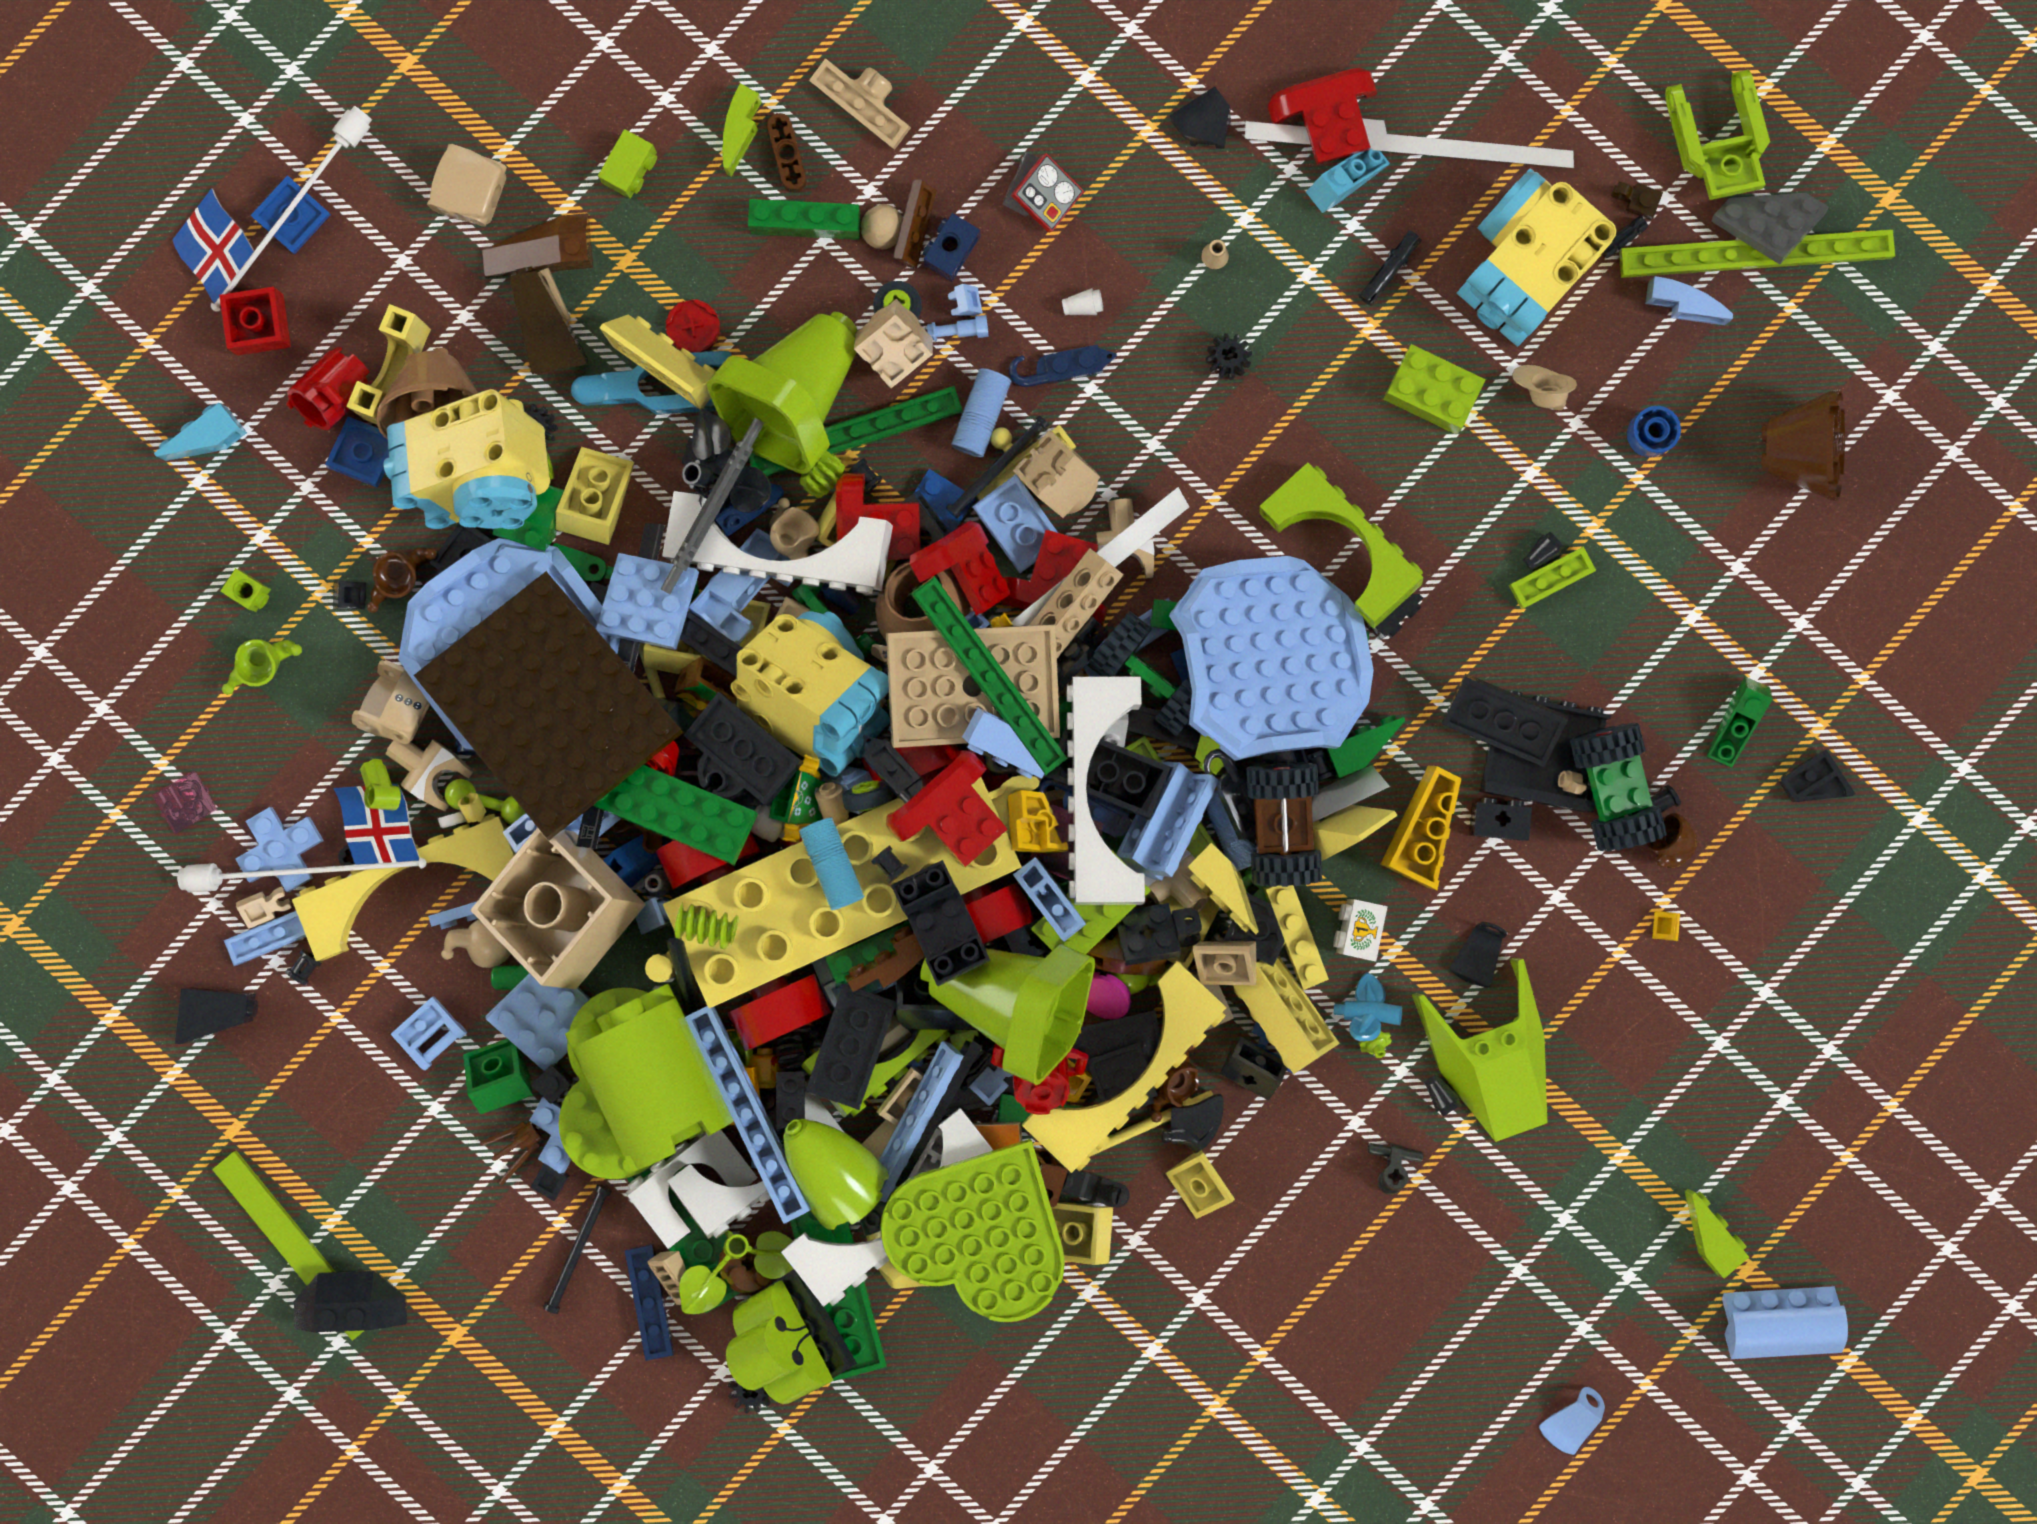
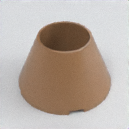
(896, 589)

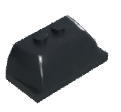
(1117, 776)
(919, 1009)

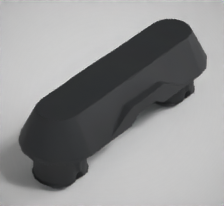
(1096, 1188)

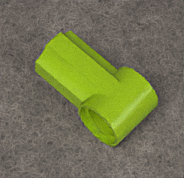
(379, 790)

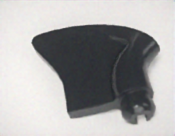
(1195, 1123)

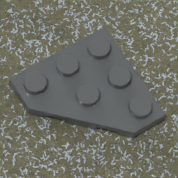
(1771, 221)

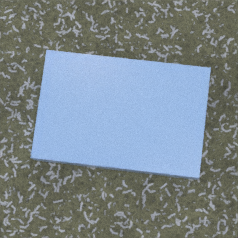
(1014, 521)

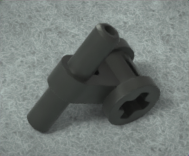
(1394, 1161)

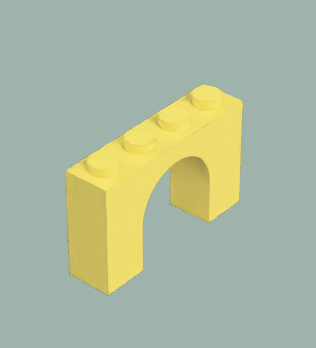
(405, 336)

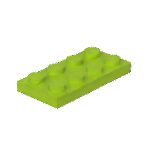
(1098, 921)

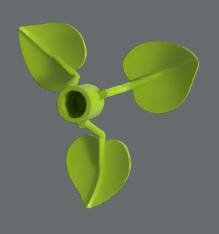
(703, 1290)

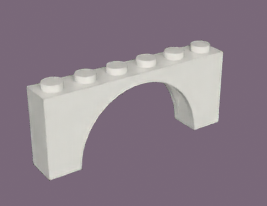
(718, 1205)

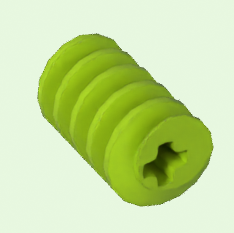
(705, 926)

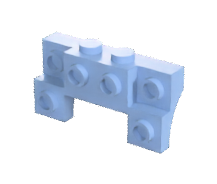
(729, 594)

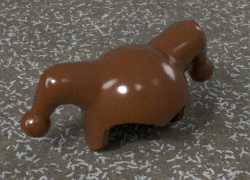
(396, 574)
(1178, 1087)

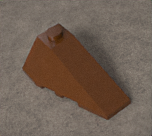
(555, 245)

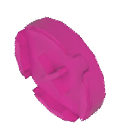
(1108, 997)

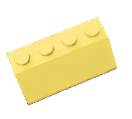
(1286, 1016)

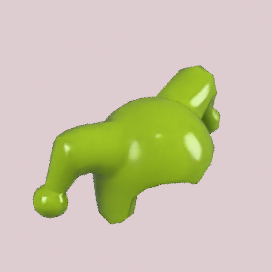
(258, 662)

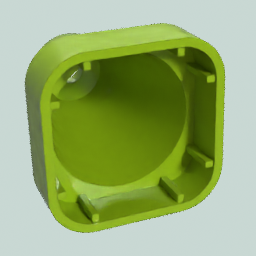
(788, 391)
(1023, 1005)

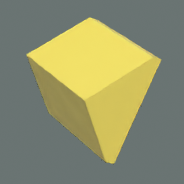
(1199, 1185)

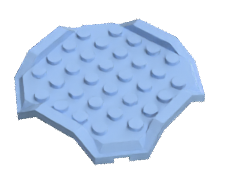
(475, 589)
(1273, 657)

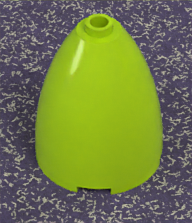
(833, 1172)

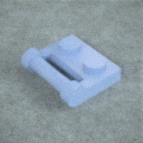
(422, 1026)

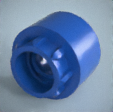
(1664, 421)

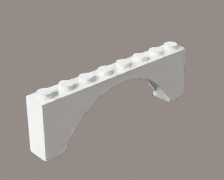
(853, 561)
(1098, 873)
(835, 1266)

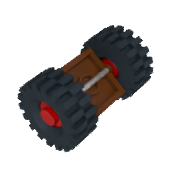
(1284, 824)

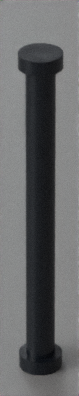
(1040, 425)
(553, 1304)

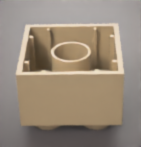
(557, 908)

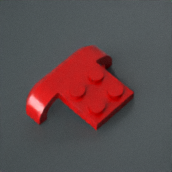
(1328, 112)
(903, 516)
(970, 561)
(1054, 562)
(951, 811)

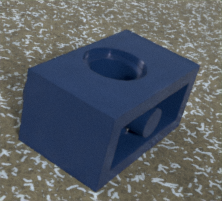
(949, 263)

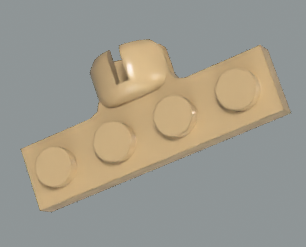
(863, 100)

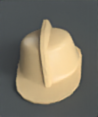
(1545, 386)

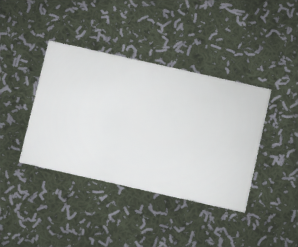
(1347, 792)

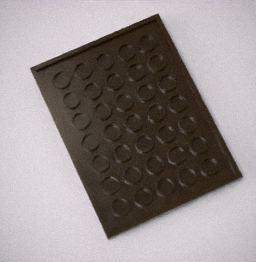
(548, 705)

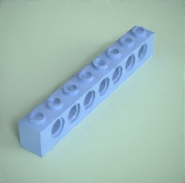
(747, 1112)

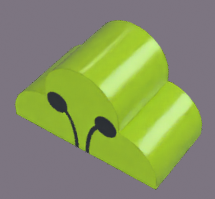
(774, 1347)

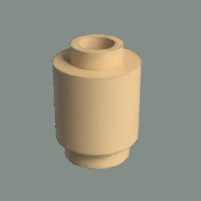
(831, 803)

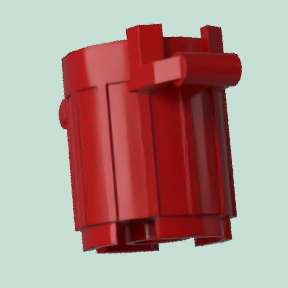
(326, 389)
(1052, 1090)

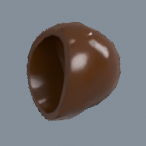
(1677, 845)

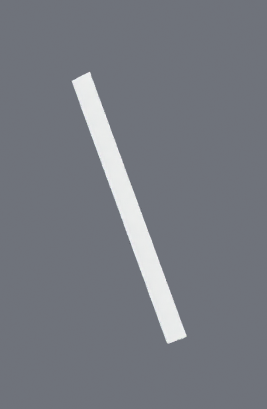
(1123, 544)

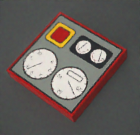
(1047, 193)

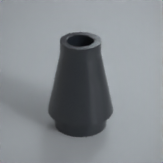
(1543, 551)
(1442, 1095)

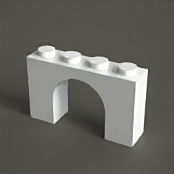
(651, 1192)

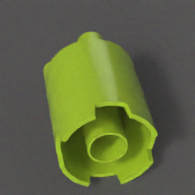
(649, 1077)

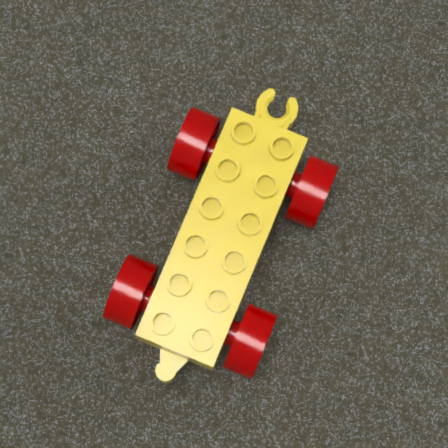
(788, 917)

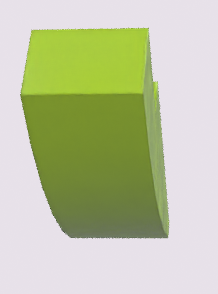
(739, 127)

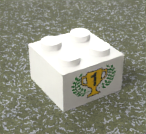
(1360, 929)

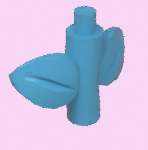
(1368, 1009)

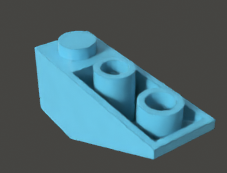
(1346, 178)
(209, 433)

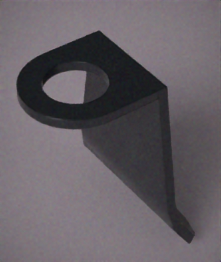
(1479, 955)

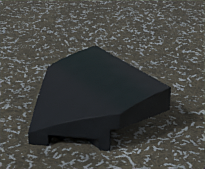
(1204, 119)

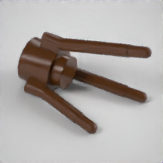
(526, 1136)

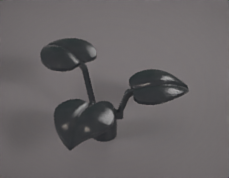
(713, 437)

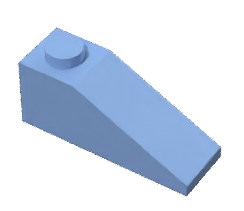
(1049, 899)

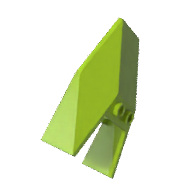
(1499, 1070)

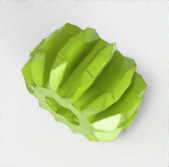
(823, 475)

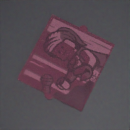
(184, 802)

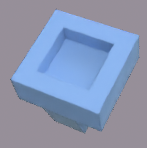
(967, 300)

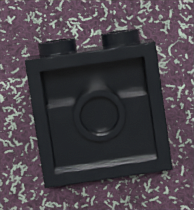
(1118, 1070)

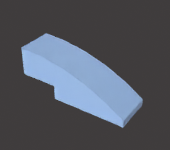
(1686, 302)

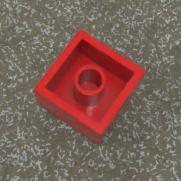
(255, 321)

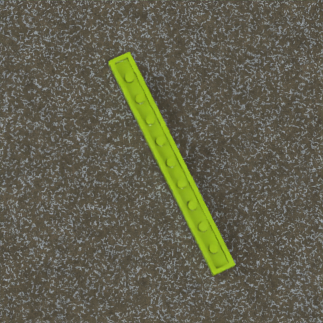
(1739, 255)

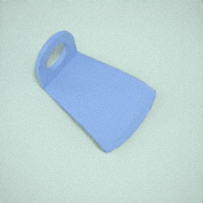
(1574, 1423)

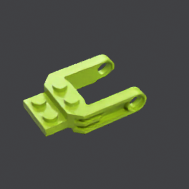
(1727, 164)

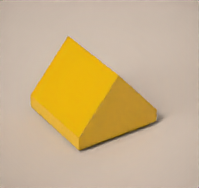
(1666, 925)

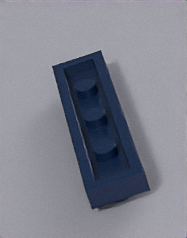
(649, 1303)

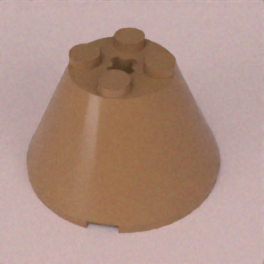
(423, 385)

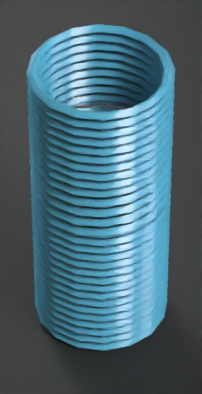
(835, 869)

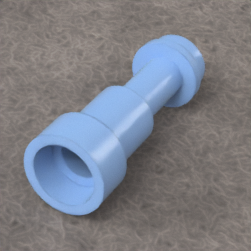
(963, 328)

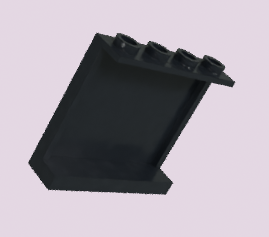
(1527, 781)

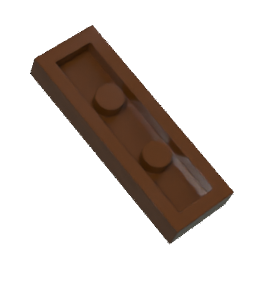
(915, 223)

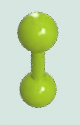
(460, 788)

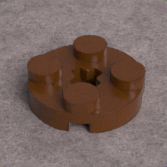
(736, 1274)

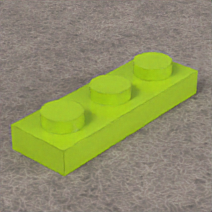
(1552, 578)

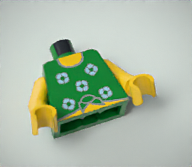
(797, 800)

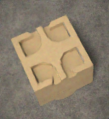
(893, 343)
(1058, 476)

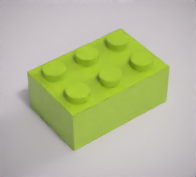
(1434, 389)

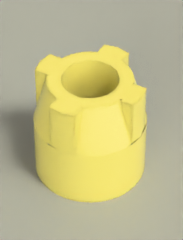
(473, 810)

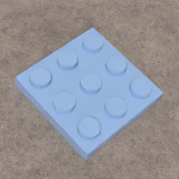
(639, 608)
(537, 1019)

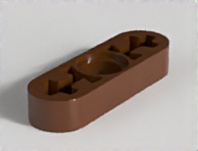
(789, 132)

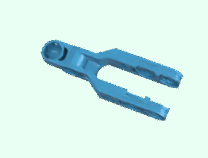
(624, 388)

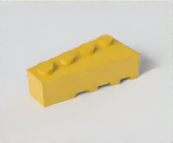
(1424, 829)

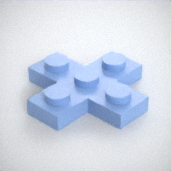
(279, 847)
(547, 1118)

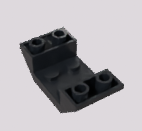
(941, 923)

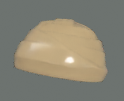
(881, 226)

